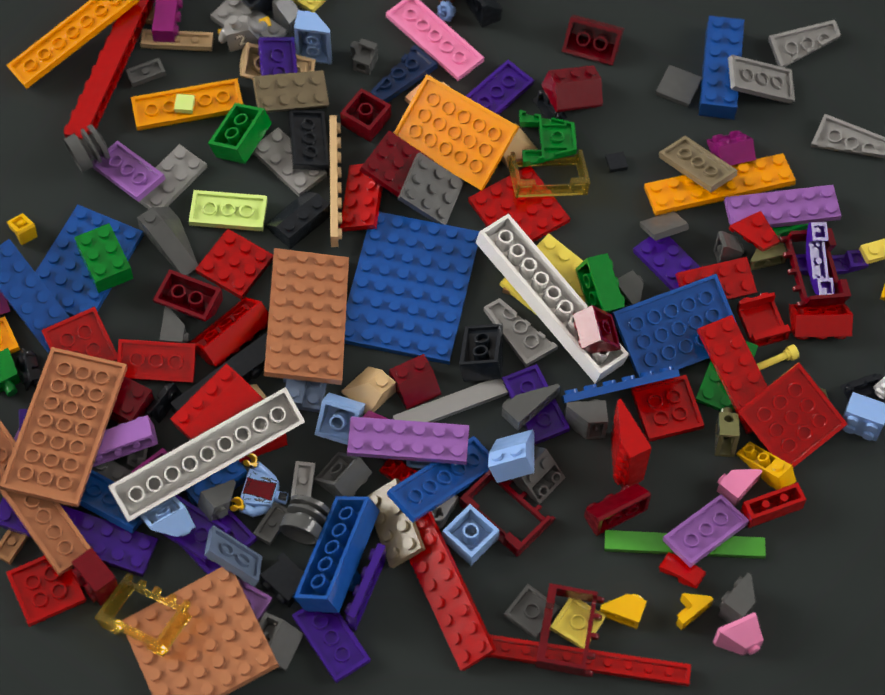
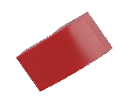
(396, 469)
(675, 566)

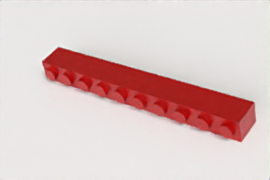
(108, 69)

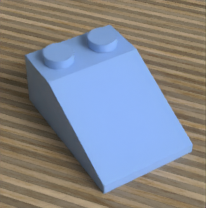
(512, 456)

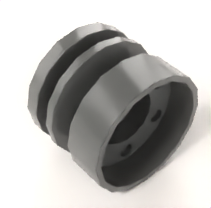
(86, 148)
(304, 519)

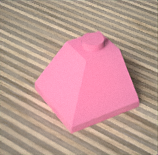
(740, 636)

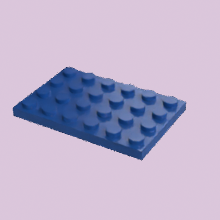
(64, 268)
(665, 327)

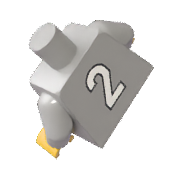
(242, 29)

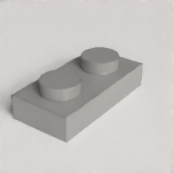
(303, 478)

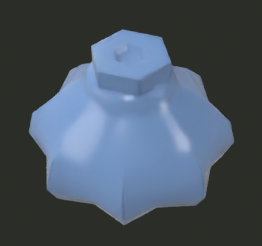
(446, 11)

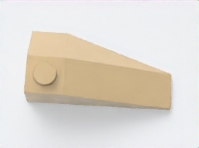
(251, 63)

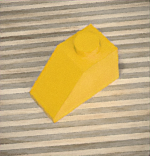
(625, 609)

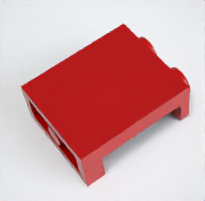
(762, 320)

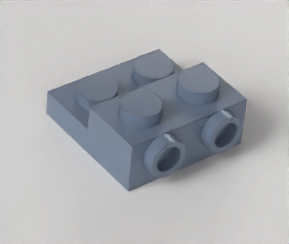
(306, 394)

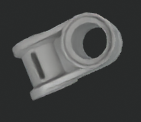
(444, 511)

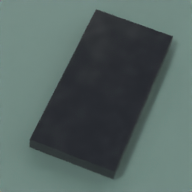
(308, 140)

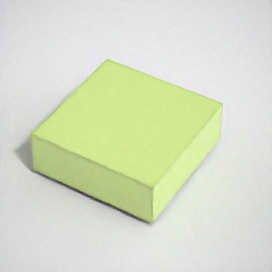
(184, 103)

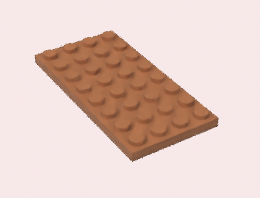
(307, 317)
(64, 427)

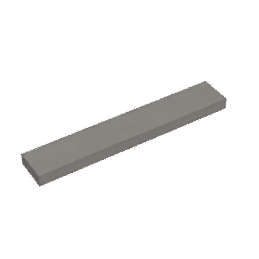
(455, 402)

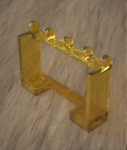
(528, 187)
(117, 599)

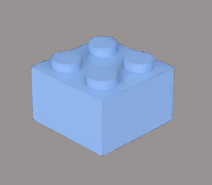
(864, 416)
(470, 534)

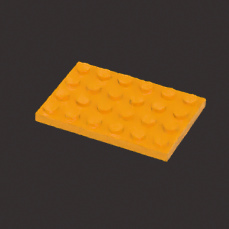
(456, 132)

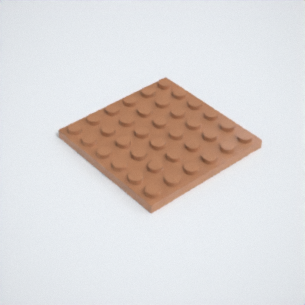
(217, 647)

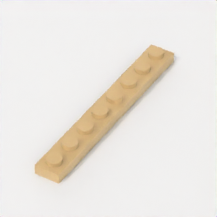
(335, 186)

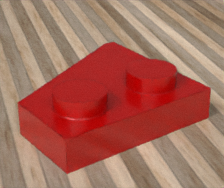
(757, 231)

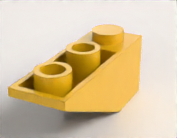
(775, 470)

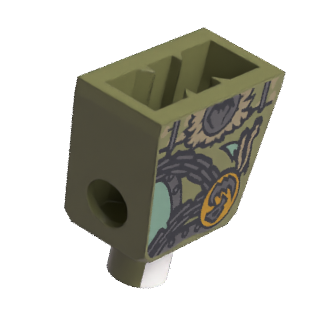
(726, 426)

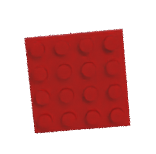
(533, 214)
(792, 416)

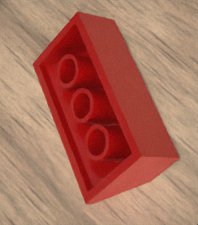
(231, 331)

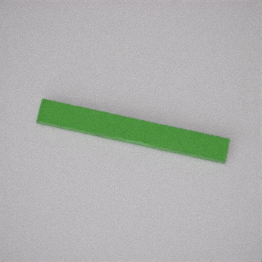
(652, 543)

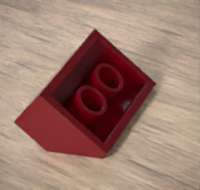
(592, 39)
(573, 88)
(189, 296)
(617, 508)

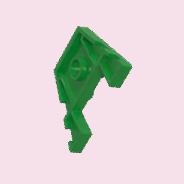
(556, 138)

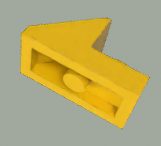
(23, 228)
(695, 606)

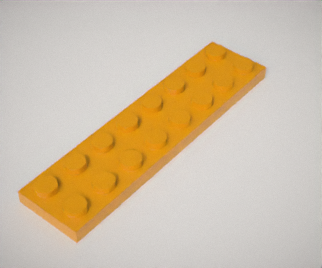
(66, 39)
(751, 178)

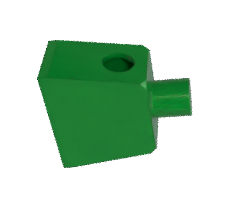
(8, 373)

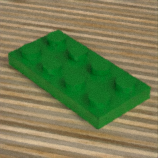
(712, 390)

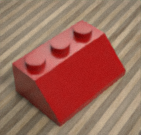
(821, 321)

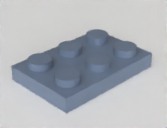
(233, 555)

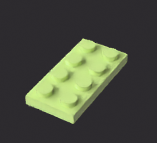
(228, 210)

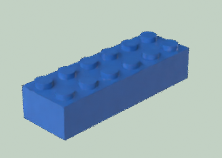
(722, 40)
(337, 554)

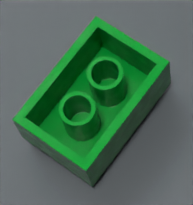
(240, 133)
(103, 257)
(600, 283)

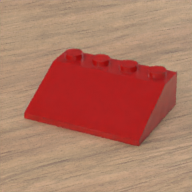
(214, 403)
(628, 448)

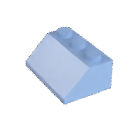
(312, 37)

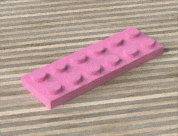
(435, 37)

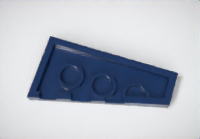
(404, 75)

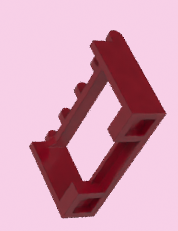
(841, 286)
(508, 539)
(574, 593)

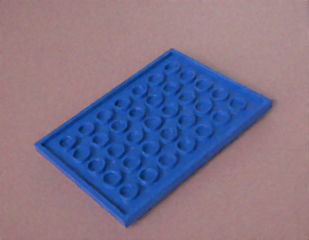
(410, 287)

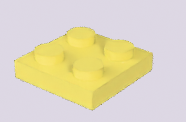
(573, 622)

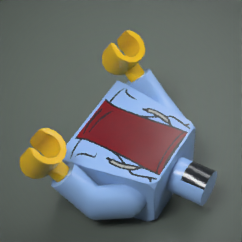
(259, 490)

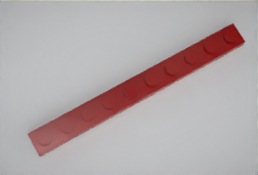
(604, 663)

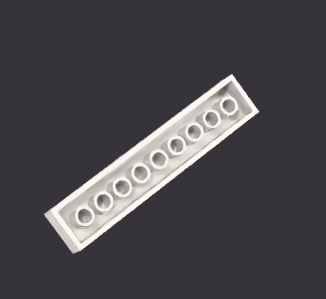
(544, 292)
(206, 454)

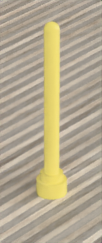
(790, 353)

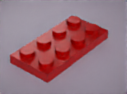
(360, 201)
(733, 275)
(158, 360)

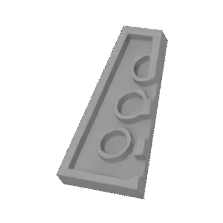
(801, 42)
(846, 137)
(519, 334)

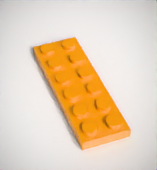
(210, 101)

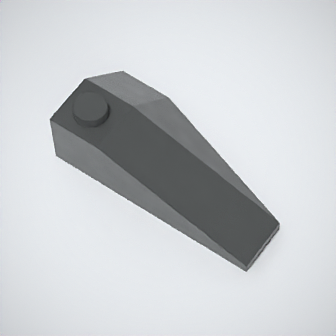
(169, 237)

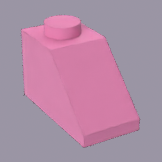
(738, 483)

